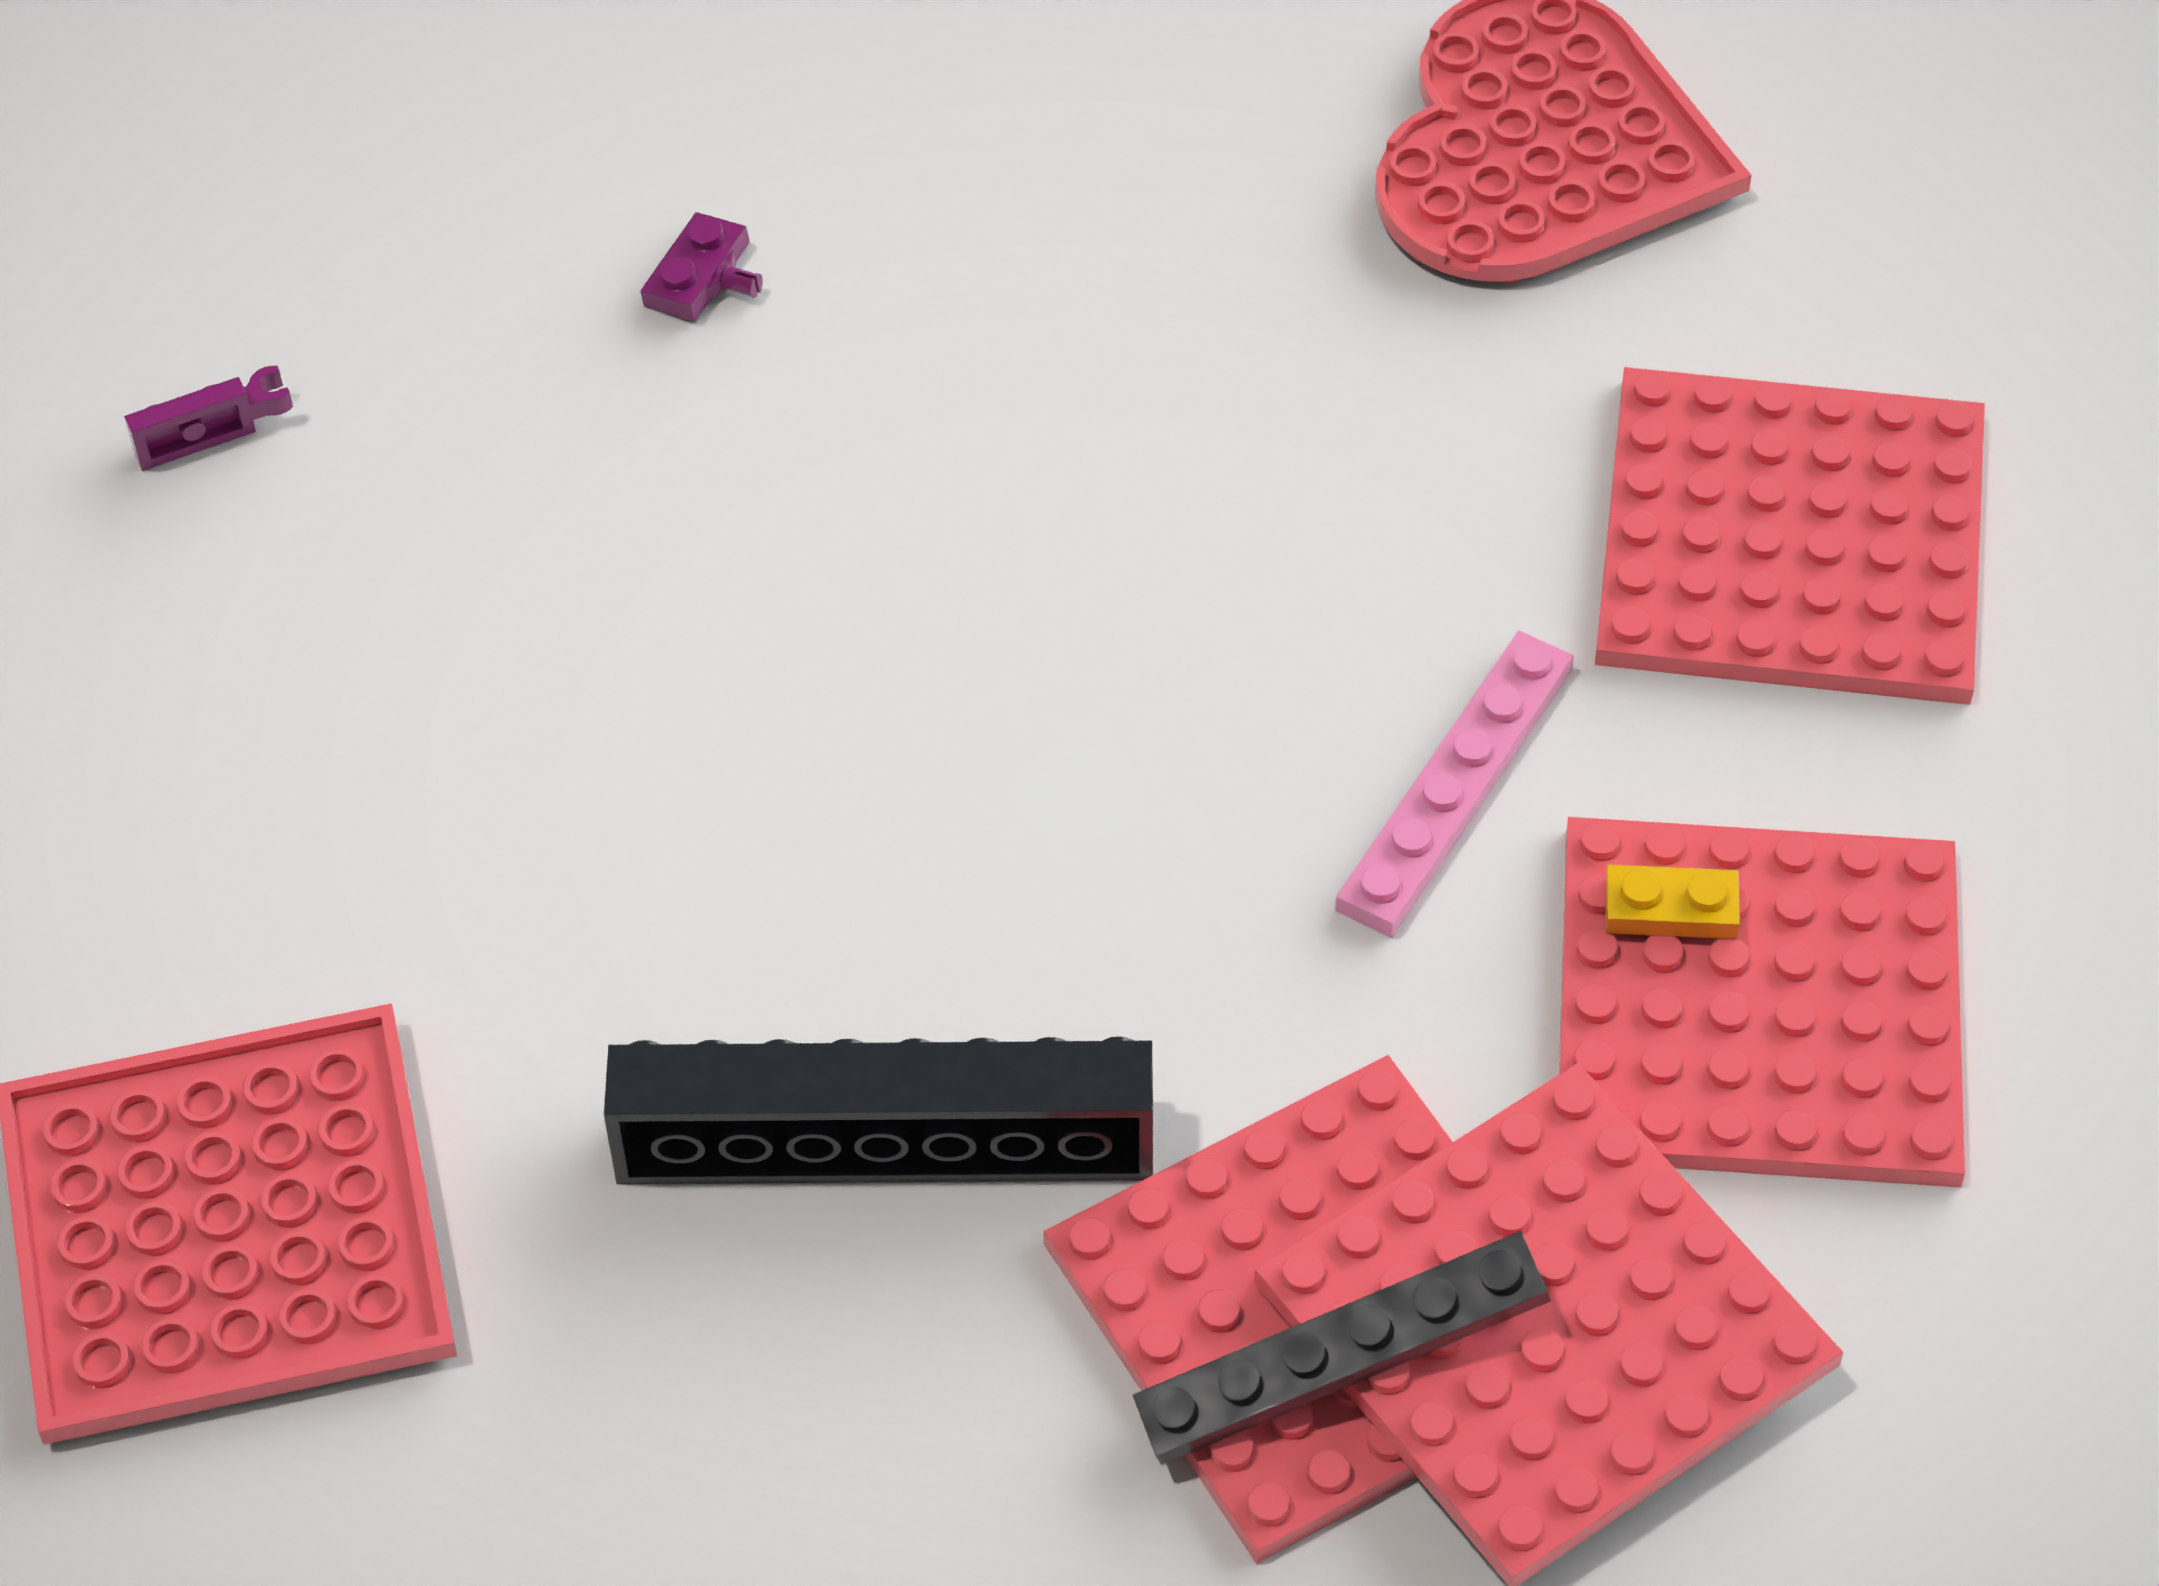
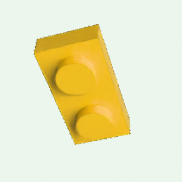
(1672, 901)

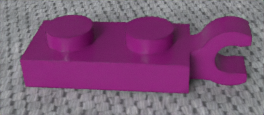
(205, 417)

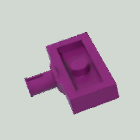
(700, 268)

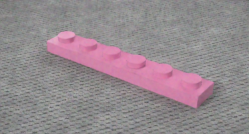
(1454, 784)

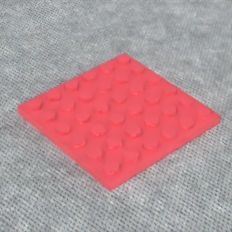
(1794, 536)
(1803, 1041)
(221, 1223)
(1176, 1288)
(1631, 1374)

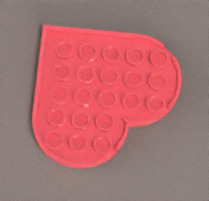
(1543, 142)

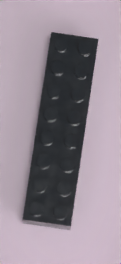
(880, 1111)

